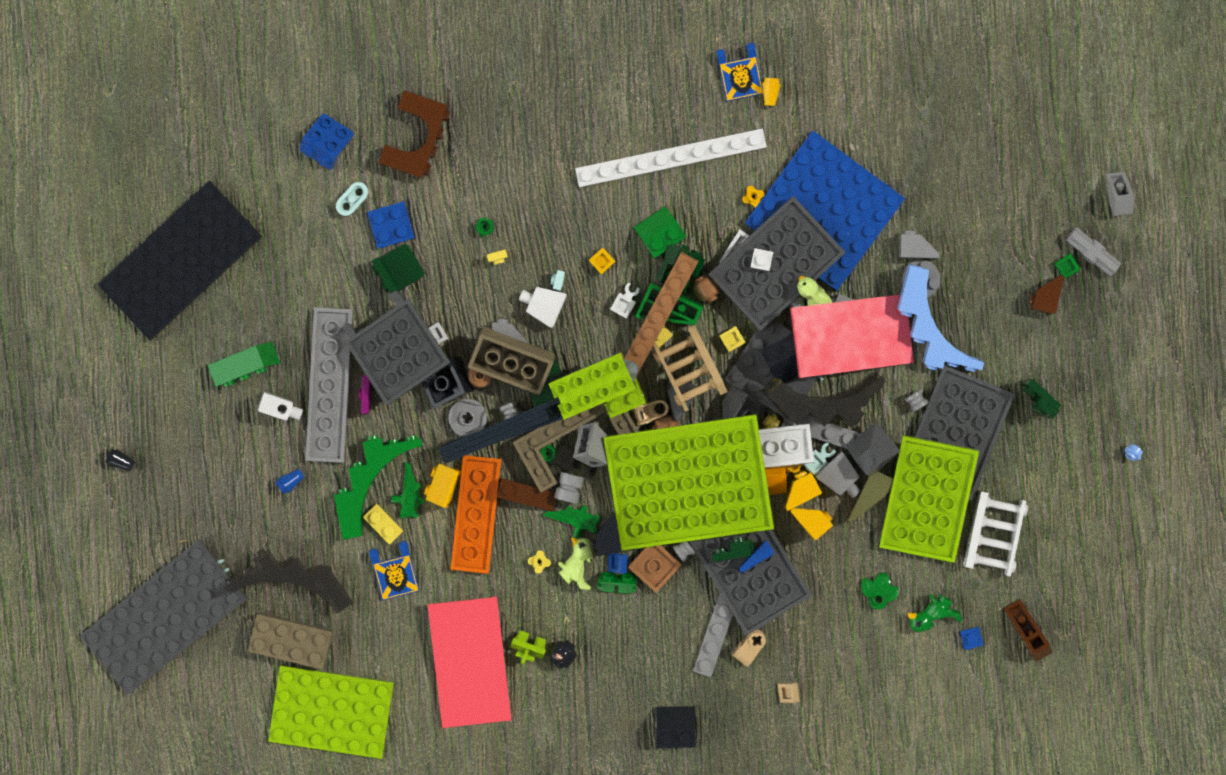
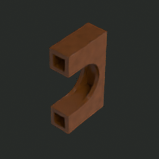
(417, 162)

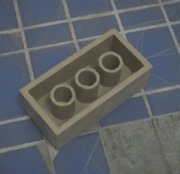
(511, 360)
(291, 640)

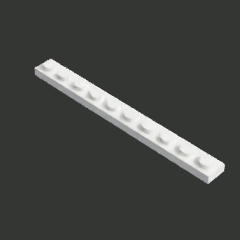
(671, 158)

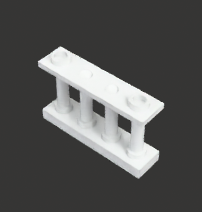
(976, 539)

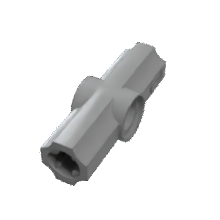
(1093, 251)

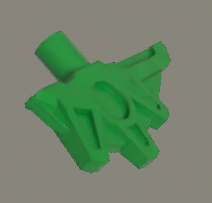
(410, 498)
(578, 518)

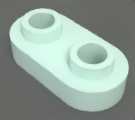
(351, 198)

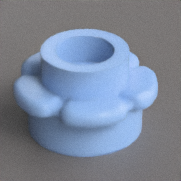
(1133, 452)

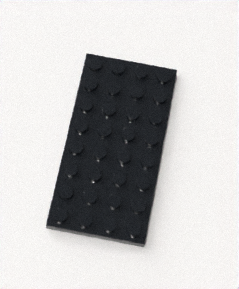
(180, 260)

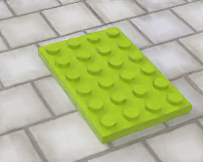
(928, 498)
(331, 711)

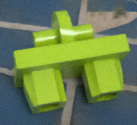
(520, 643)

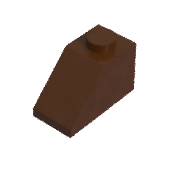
(1047, 296)

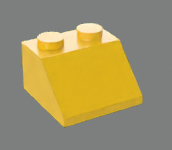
(442, 485)
(801, 490)
(813, 520)

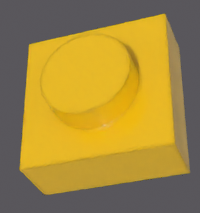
(602, 261)

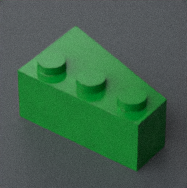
(685, 310)
(243, 364)

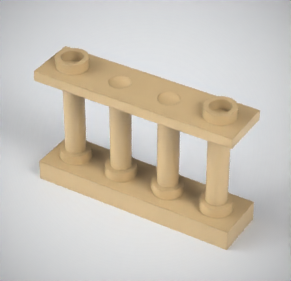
(707, 368)

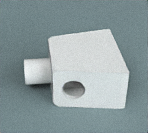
(544, 304)
(269, 405)

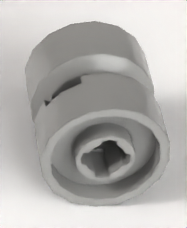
(569, 487)

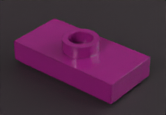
(365, 395)

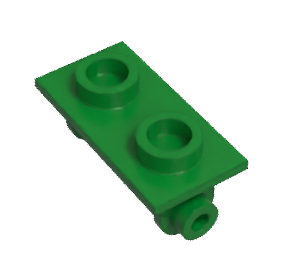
(608, 581)

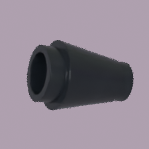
(119, 460)

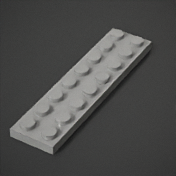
(328, 386)

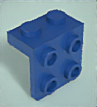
(325, 141)

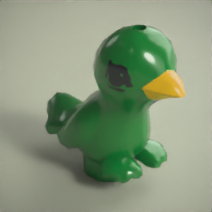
(936, 610)

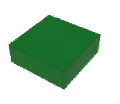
(1067, 266)

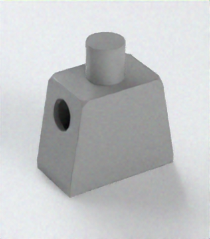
(590, 446)
(839, 476)

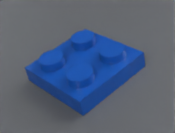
(391, 225)

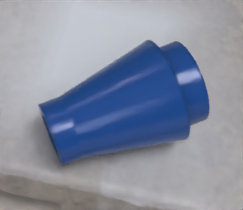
(289, 481)

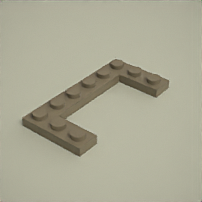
(530, 444)

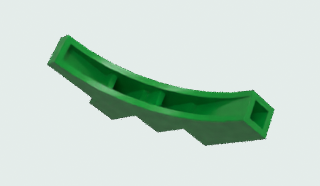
(351, 503)

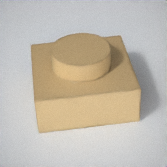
(788, 692)

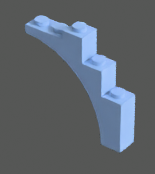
(914, 301)

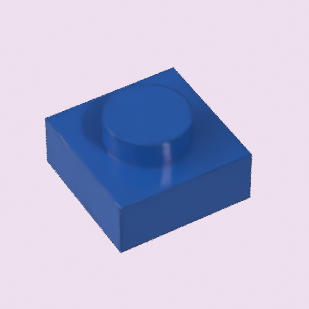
(617, 563)
(971, 638)

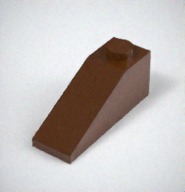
(526, 494)
(1028, 630)

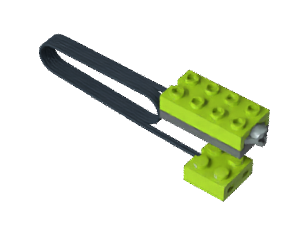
(607, 381)

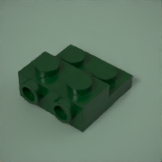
(671, 258)
(1043, 402)
(738, 549)

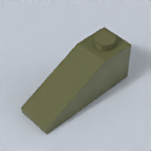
(872, 491)

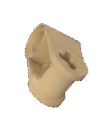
(649, 412)
(747, 650)

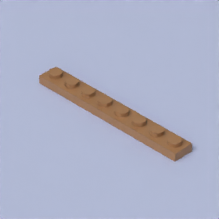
(661, 309)

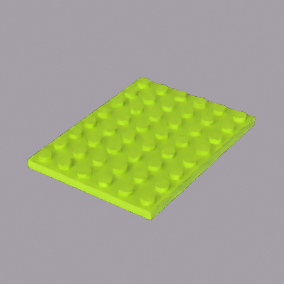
(689, 482)

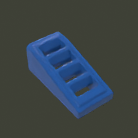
(760, 554)

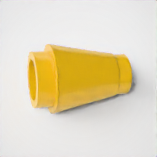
(771, 90)

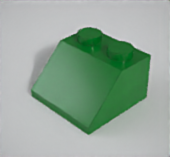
(659, 232)

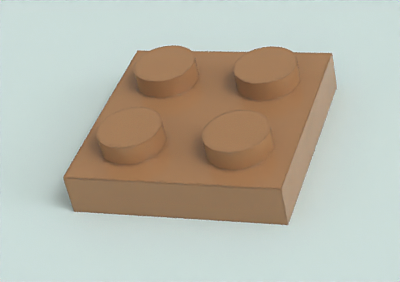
(654, 566)

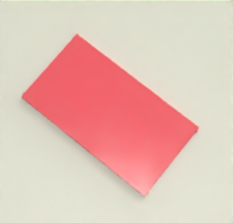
(850, 336)
(469, 662)

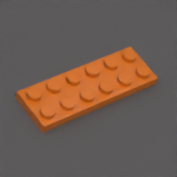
(476, 514)

